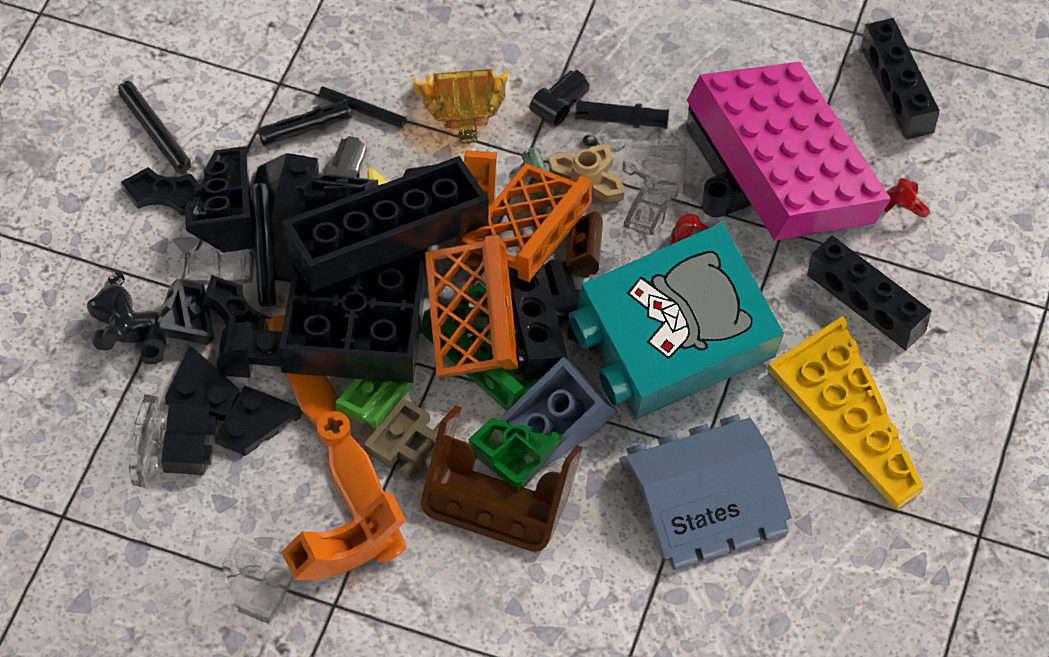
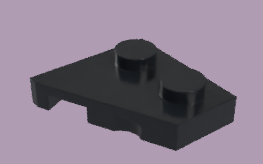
(184, 314)

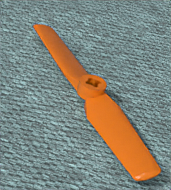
(348, 461)

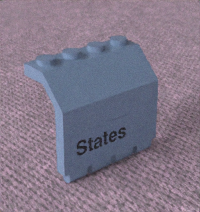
(710, 490)

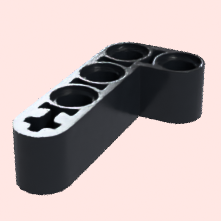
(722, 192)

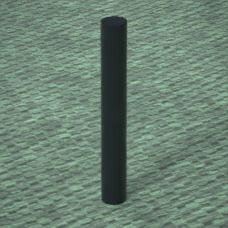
(363, 107)

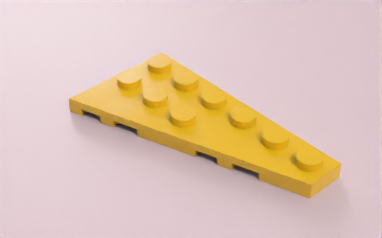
(843, 400)

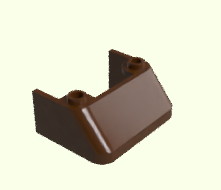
(488, 504)

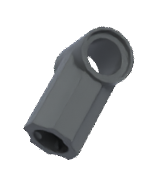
(348, 158)

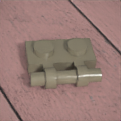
(395, 435)

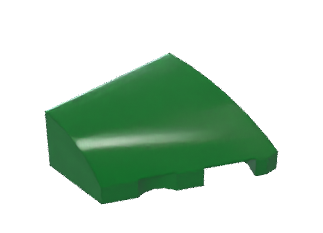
(512, 450)

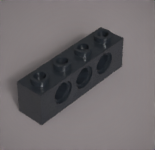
(899, 78)
(869, 292)
(535, 324)

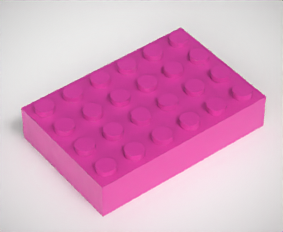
(787, 150)

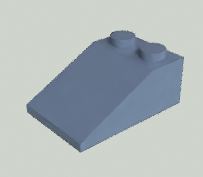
(564, 404)

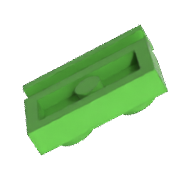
(371, 400)

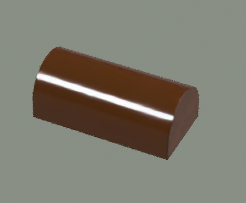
(585, 245)

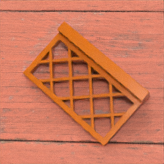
(549, 227)
(499, 307)

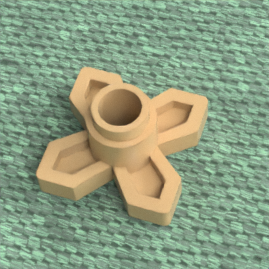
(591, 164)

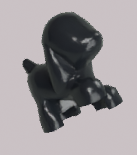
(115, 307)

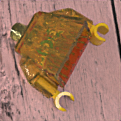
(463, 99)

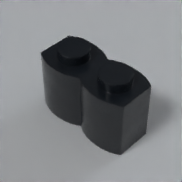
(187, 439)

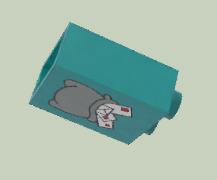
(676, 322)

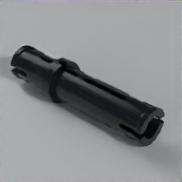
(622, 114)
(306, 122)

